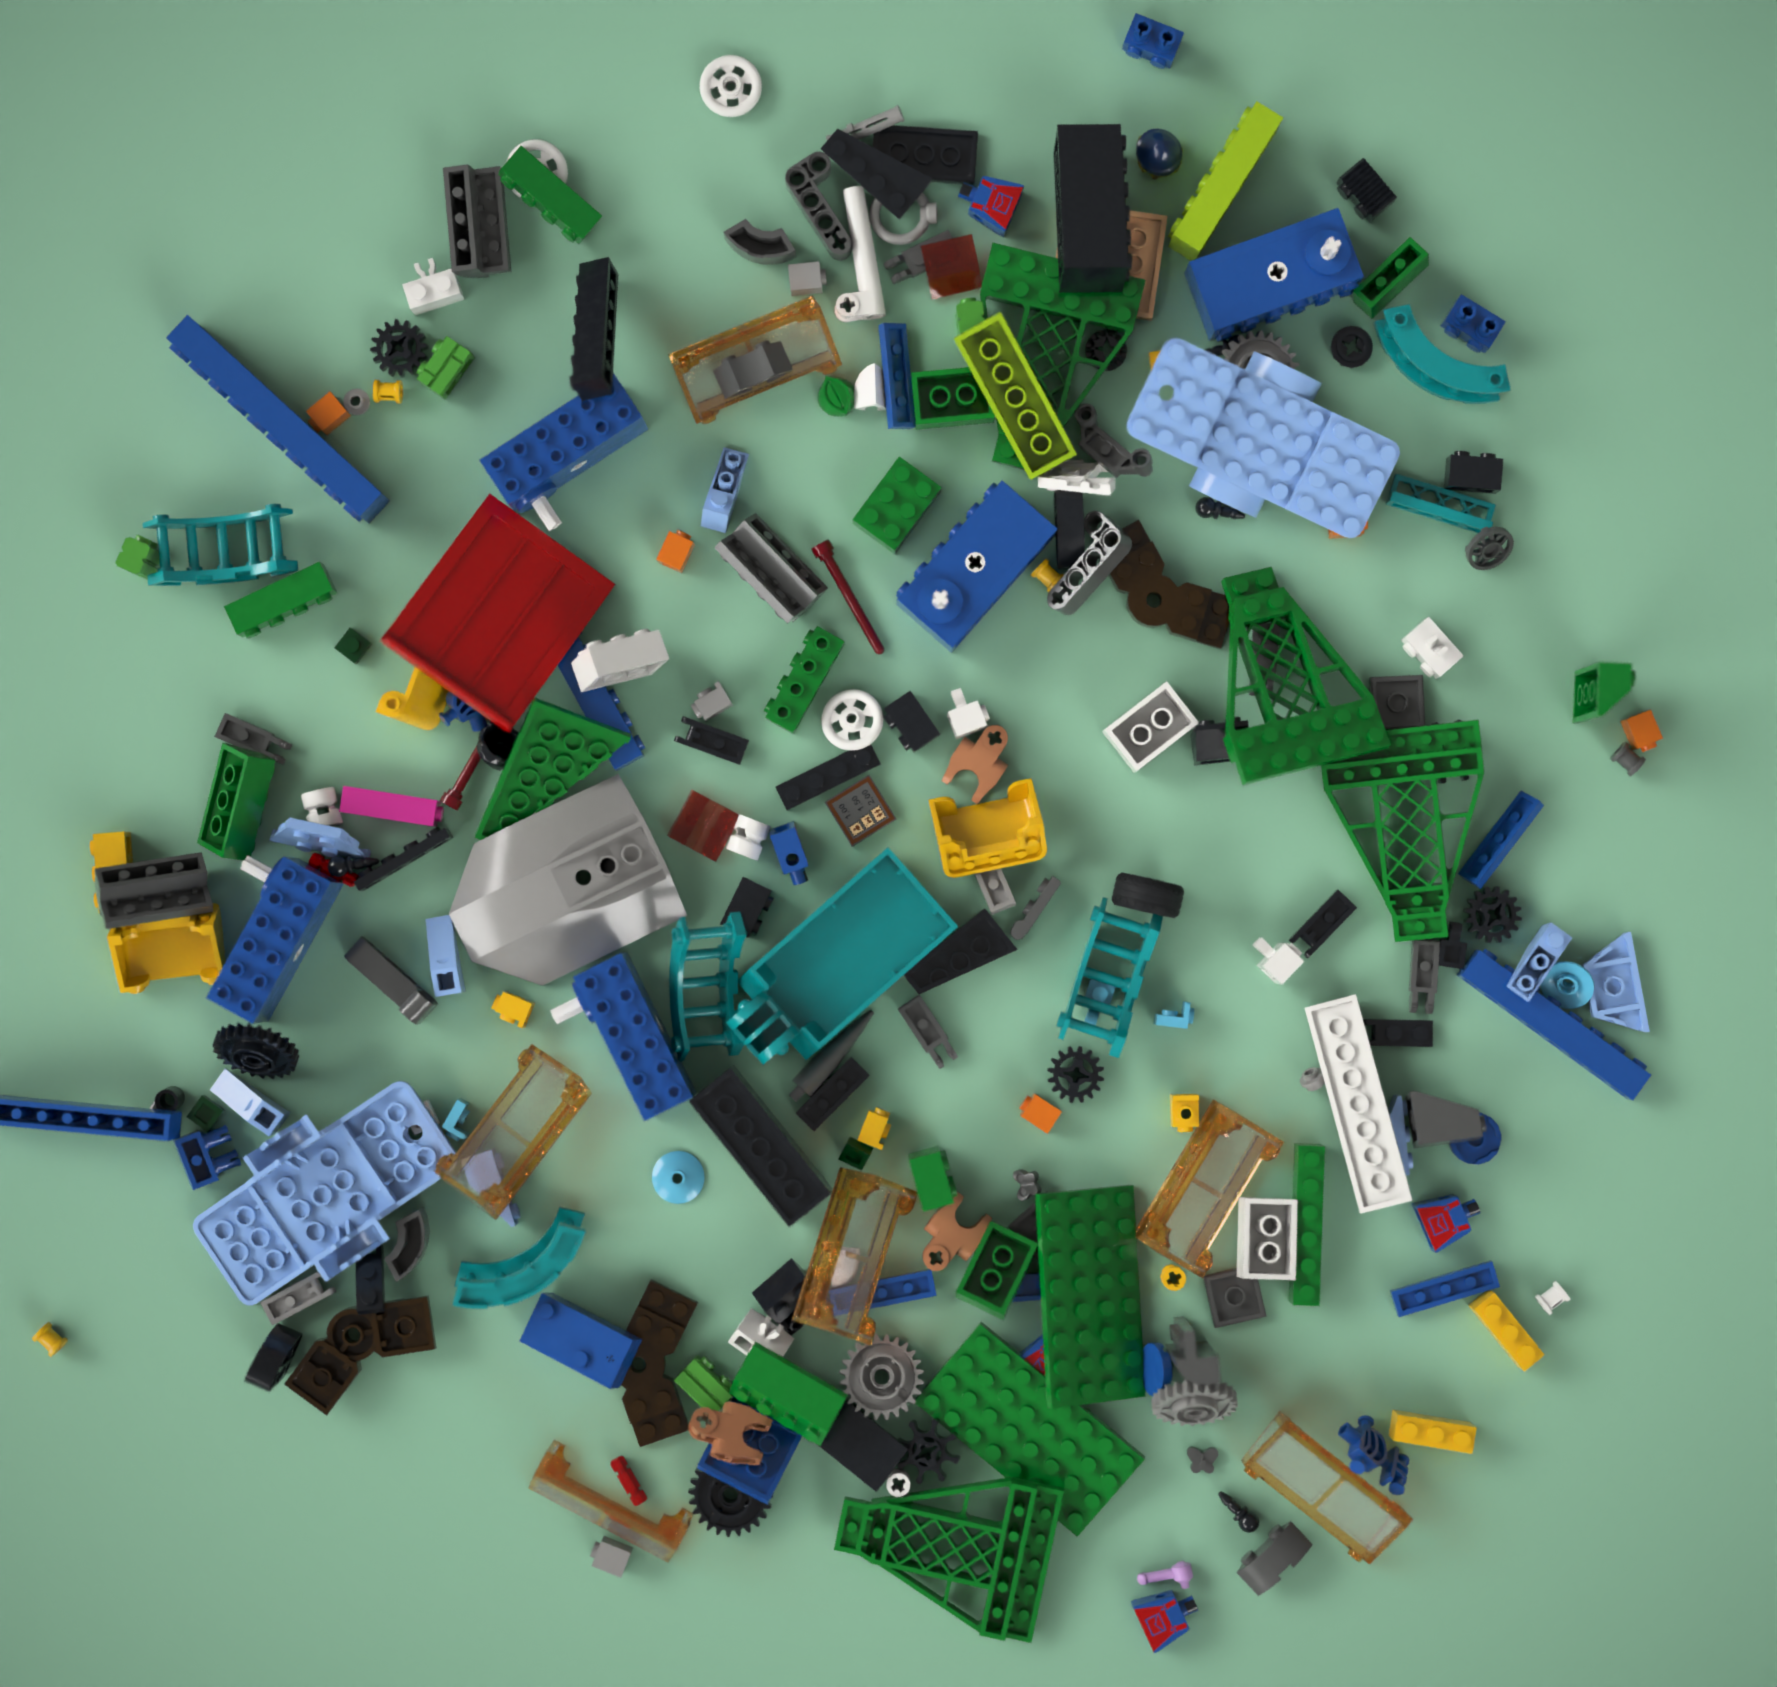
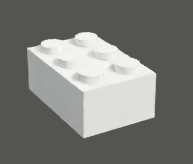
(619, 659)
(1150, 727)
(1267, 1238)

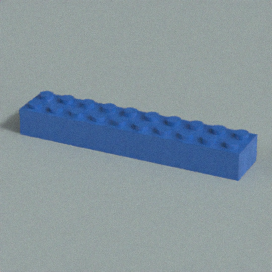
(271, 414)

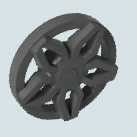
(1489, 548)

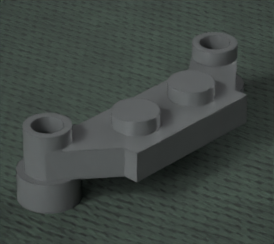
(1108, 451)

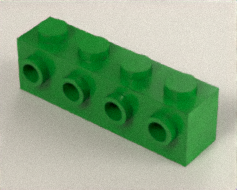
(549, 195)
(281, 600)
(804, 680)

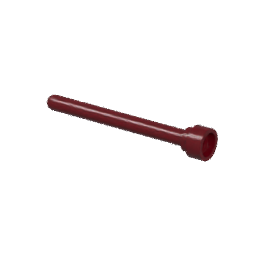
(824, 553)
(453, 797)

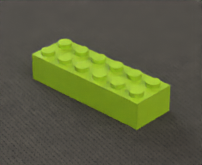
(1227, 177)
(1015, 395)

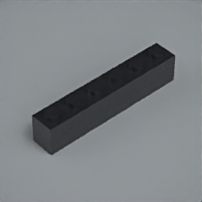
(594, 329)

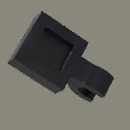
(1453, 951)

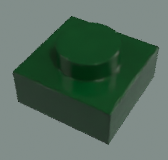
(353, 645)
(205, 1113)
(855, 1153)

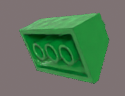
(1600, 688)
(236, 802)
(787, 1394)

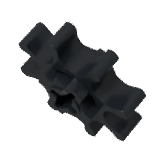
(928, 1461)

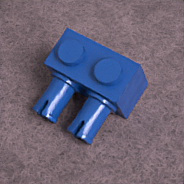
(1152, 41)
(1472, 324)
(197, 1163)

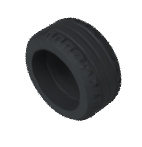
(1147, 895)

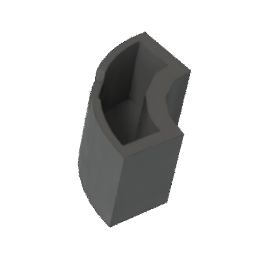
(759, 245)
(760, 365)
(411, 1244)
(1282, 1548)

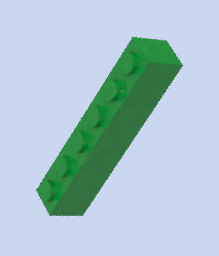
(1308, 1190)

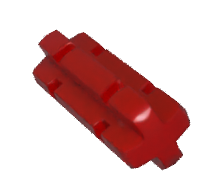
(318, 861)
(628, 1480)

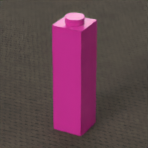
(391, 806)

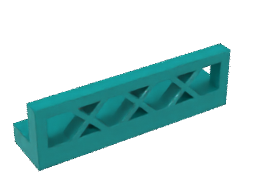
(1439, 511)

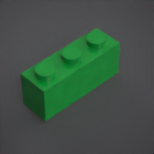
(1391, 277)

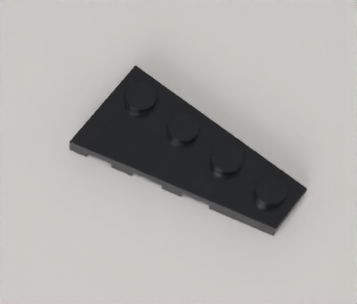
(881, 175)
(965, 950)

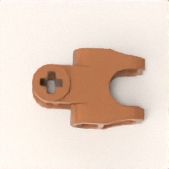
(980, 759)
(951, 1237)
(726, 1432)

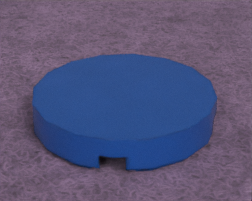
(1484, 1152)
(1156, 1368)

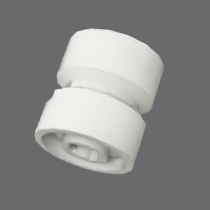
(322, 799)
(748, 837)

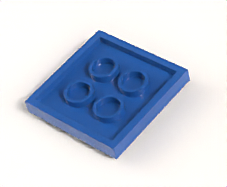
(756, 1480)

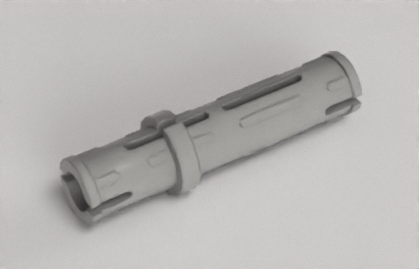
(892, 115)

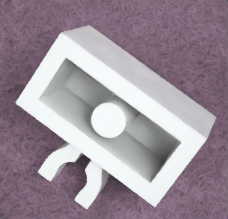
(432, 290)
(1431, 648)
(966, 717)
(1278, 961)
(760, 1329)

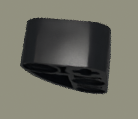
(1070, 526)
(273, 1357)

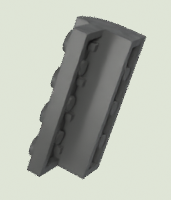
(476, 221)
(771, 568)
(152, 890)
(1193, 1359)

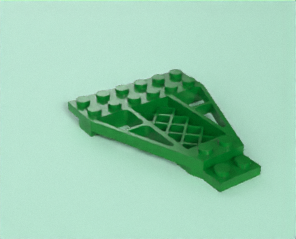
(1033, 283)
(1312, 736)
(1413, 756)
(1019, 1560)

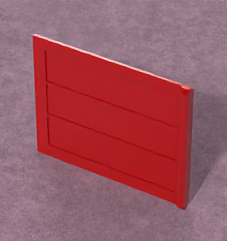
(497, 613)

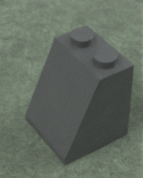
(1441, 1121)

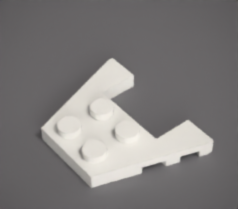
(1077, 477)

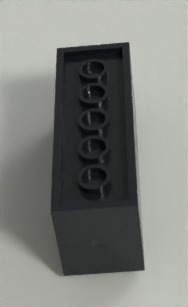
(1091, 208)
(761, 1146)

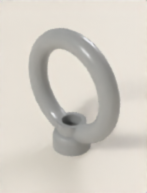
(928, 216)

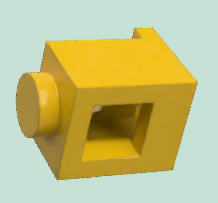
(513, 1008)
(1177, 1104)
(875, 1128)

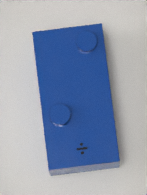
(580, 1340)

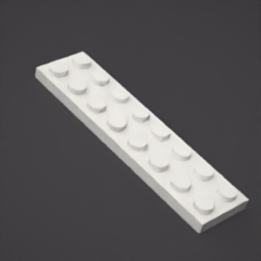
(1358, 1104)

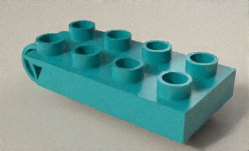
(839, 960)

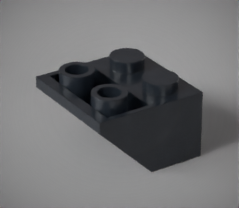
(1208, 741)
(781, 1293)

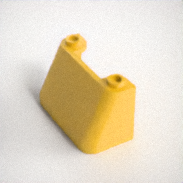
(418, 705)
(990, 832)
(168, 950)

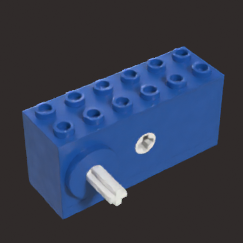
(1274, 275)
(560, 448)
(999, 535)
(275, 937)
(633, 1033)

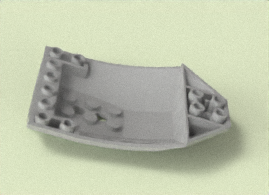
(521, 894)

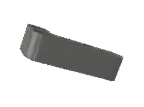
(822, 209)
(1086, 564)
(391, 980)

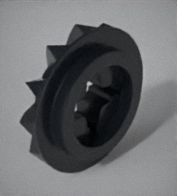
(1097, 341)
(1363, 344)

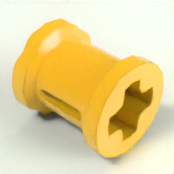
(388, 391)
(1046, 575)
(1181, 1278)
(50, 1339)

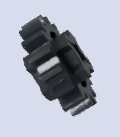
(393, 356)
(1498, 905)
(1073, 1087)

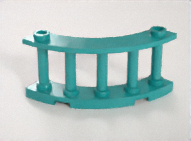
(1432, 368)
(225, 571)
(733, 936)
(1130, 986)
(524, 1274)

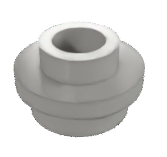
(362, 407)
(1312, 1079)

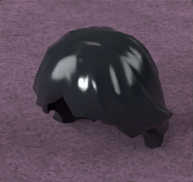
(495, 745)

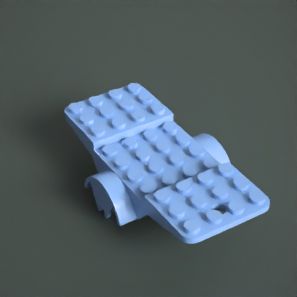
(1262, 438)
(322, 1193)

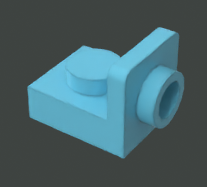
(1170, 1018)
(457, 1115)

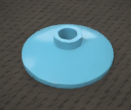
(1568, 994)
(691, 1172)

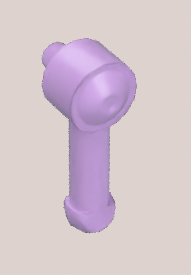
(1180, 1572)

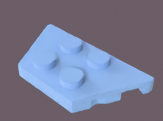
(318, 837)
(1617, 985)

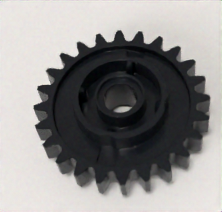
(255, 1050)
(724, 1512)

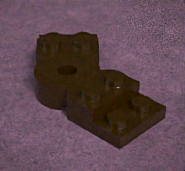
(1186, 610)
(335, 1360)
(650, 1394)

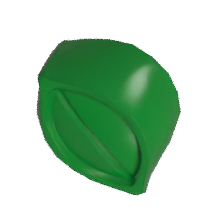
(836, 396)

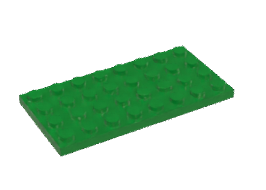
(1090, 1295)
(1003, 1416)

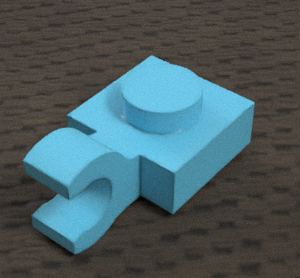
(1100, 992)

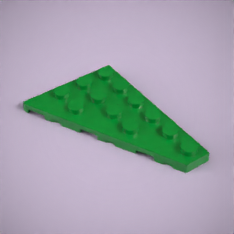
(545, 761)

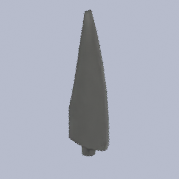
(828, 1059)

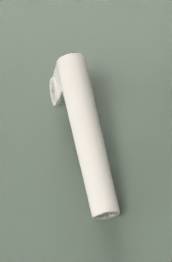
(869, 301)

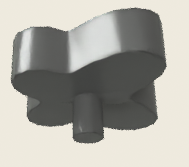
(1028, 1183)
(1202, 1460)

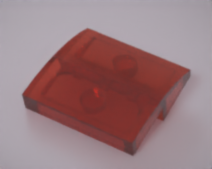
(951, 266)
(703, 825)

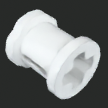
(1552, 1298)
(896, 1490)

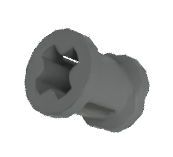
(1628, 759)

